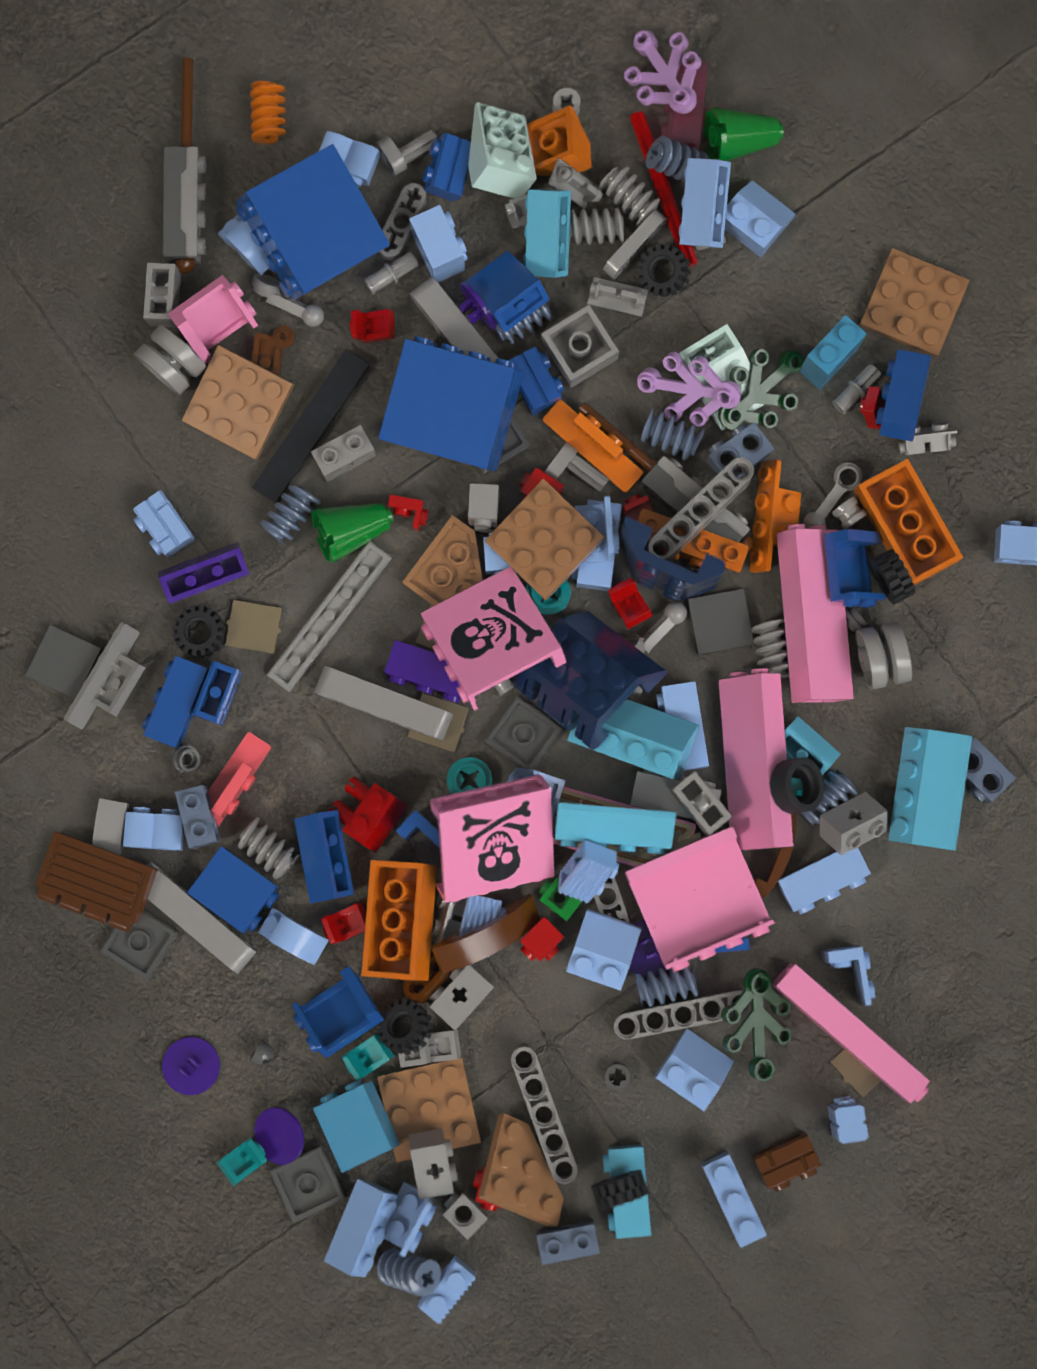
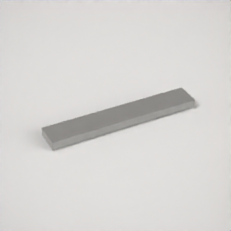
(329, 616)

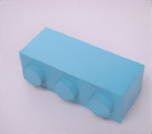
(547, 232)
(633, 1217)

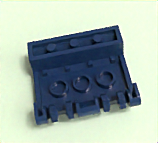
(662, 574)
(593, 682)

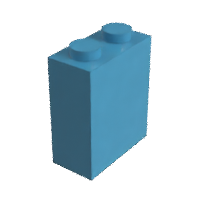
(832, 352)
(356, 1125)

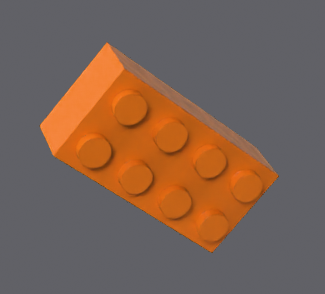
(908, 521)
(399, 920)

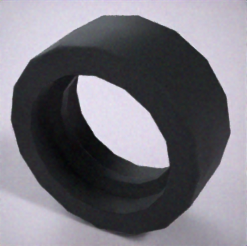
(782, 789)

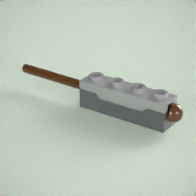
(184, 189)
(673, 487)

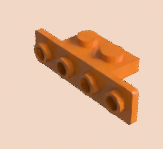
(594, 445)
(774, 513)
(727, 550)

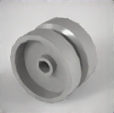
(172, 357)
(883, 655)

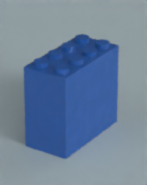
(311, 222)
(451, 403)

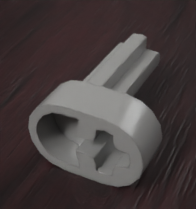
(396, 158)
(568, 459)

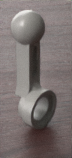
(269, 287)
(818, 517)
(674, 614)

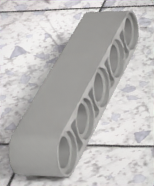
(449, 319)
(706, 500)
(383, 703)
(200, 922)
(668, 1011)
(549, 1127)

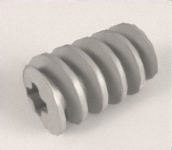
(629, 194)
(596, 226)
(772, 647)
(267, 849)

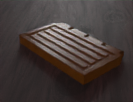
(95, 878)

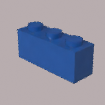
(903, 395)
(175, 702)
(324, 856)

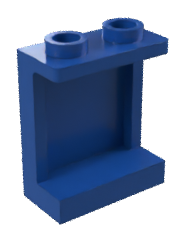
(508, 290)
(850, 567)
(415, 822)
(234, 891)
(337, 1015)

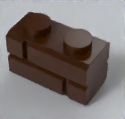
(787, 1161)

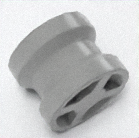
(566, 94)
(849, 513)

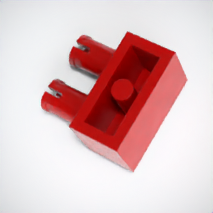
(373, 817)

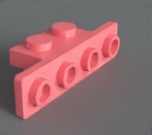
(237, 776)

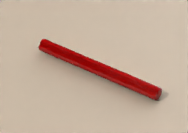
(662, 186)

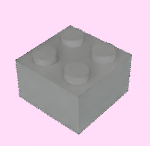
(579, 346)

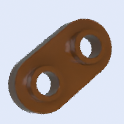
(435, 980)

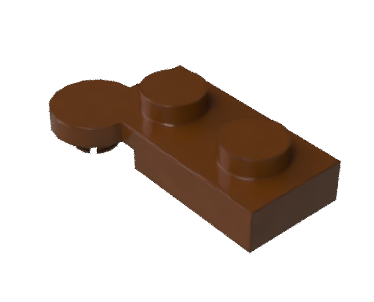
(269, 348)

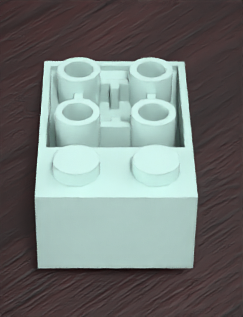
(500, 152)
(722, 354)

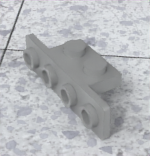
(109, 680)

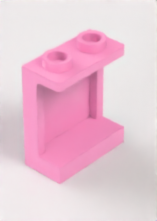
(212, 316)

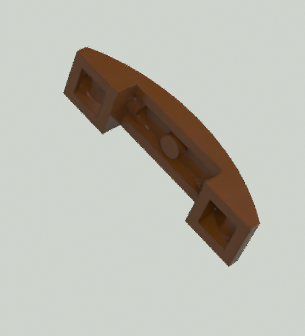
(778, 866)
(488, 938)

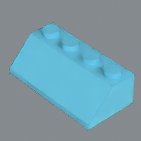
(647, 739)
(930, 788)
(615, 826)

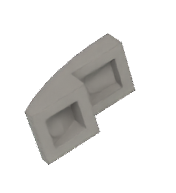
(110, 825)
(440, 1047)

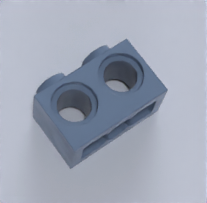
(736, 449)
(985, 765)
(197, 817)
(567, 1242)

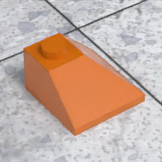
(559, 137)

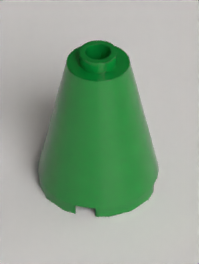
(739, 133)
(349, 527)

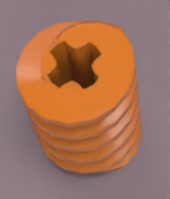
(266, 112)

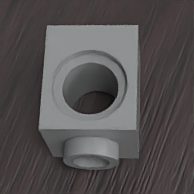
(465, 1227)

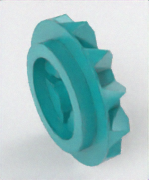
(551, 606)
(468, 765)

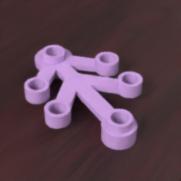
(666, 74)
(691, 387)

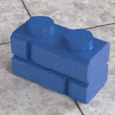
(448, 167)
(537, 385)
(217, 693)

